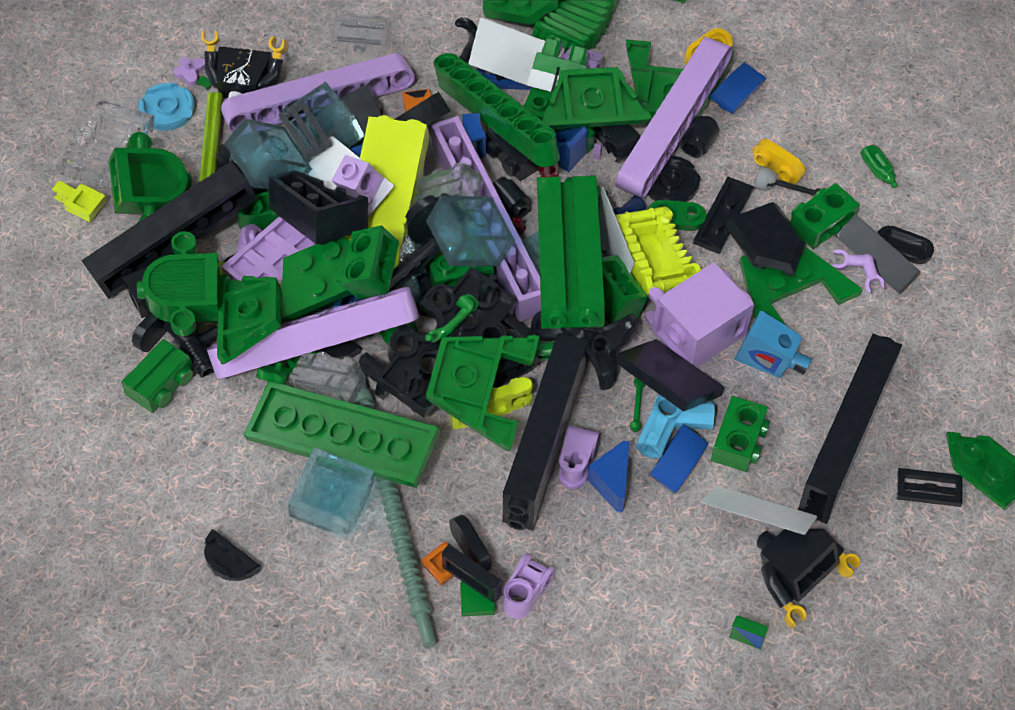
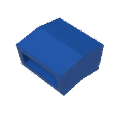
(473, 128)

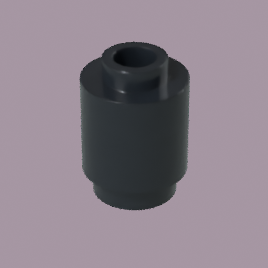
(700, 136)
(512, 197)

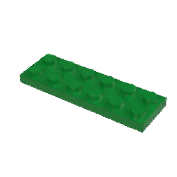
(371, 438)

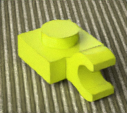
(80, 201)

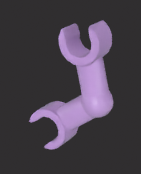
(866, 261)

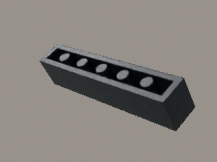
(193, 211)

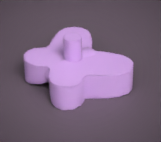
(188, 69)

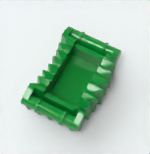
(576, 22)

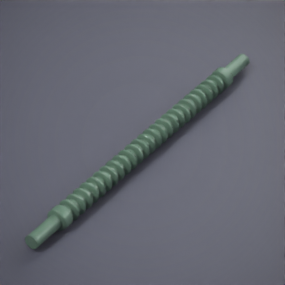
(397, 524)

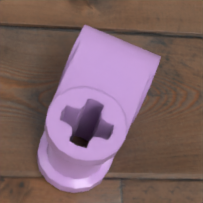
(576, 455)
(529, 582)

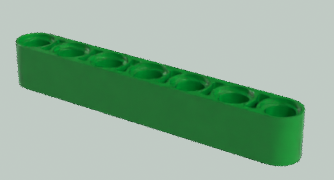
(497, 110)

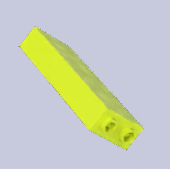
(398, 154)

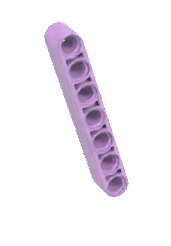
(381, 74)
(673, 117)
(322, 331)

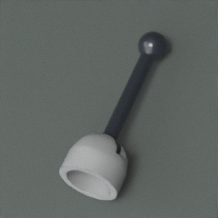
(767, 179)

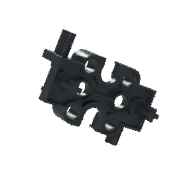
(404, 374)

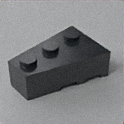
(315, 209)

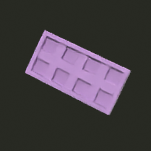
(266, 252)

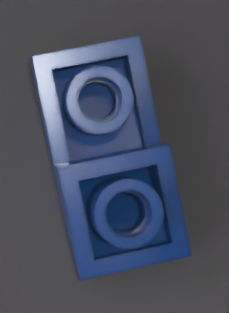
(737, 88)
(678, 459)

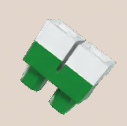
(549, 64)

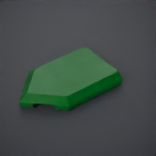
(984, 466)

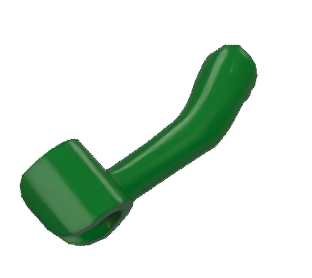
(468, 306)

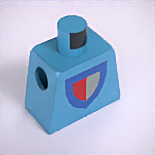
(772, 347)

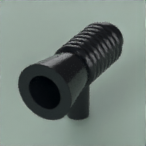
(196, 348)

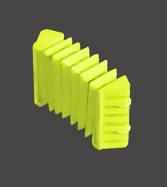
(655, 249)

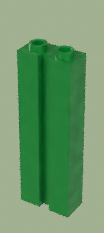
(570, 253)

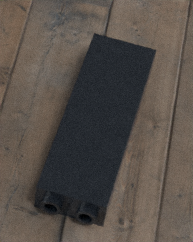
(849, 428)
(544, 432)

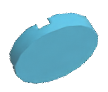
(170, 113)

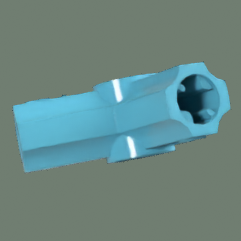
(660, 426)

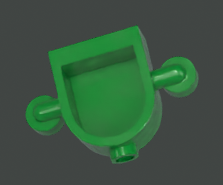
(145, 177)
(182, 286)

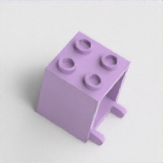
(701, 315)

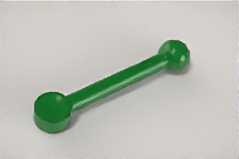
(635, 425)

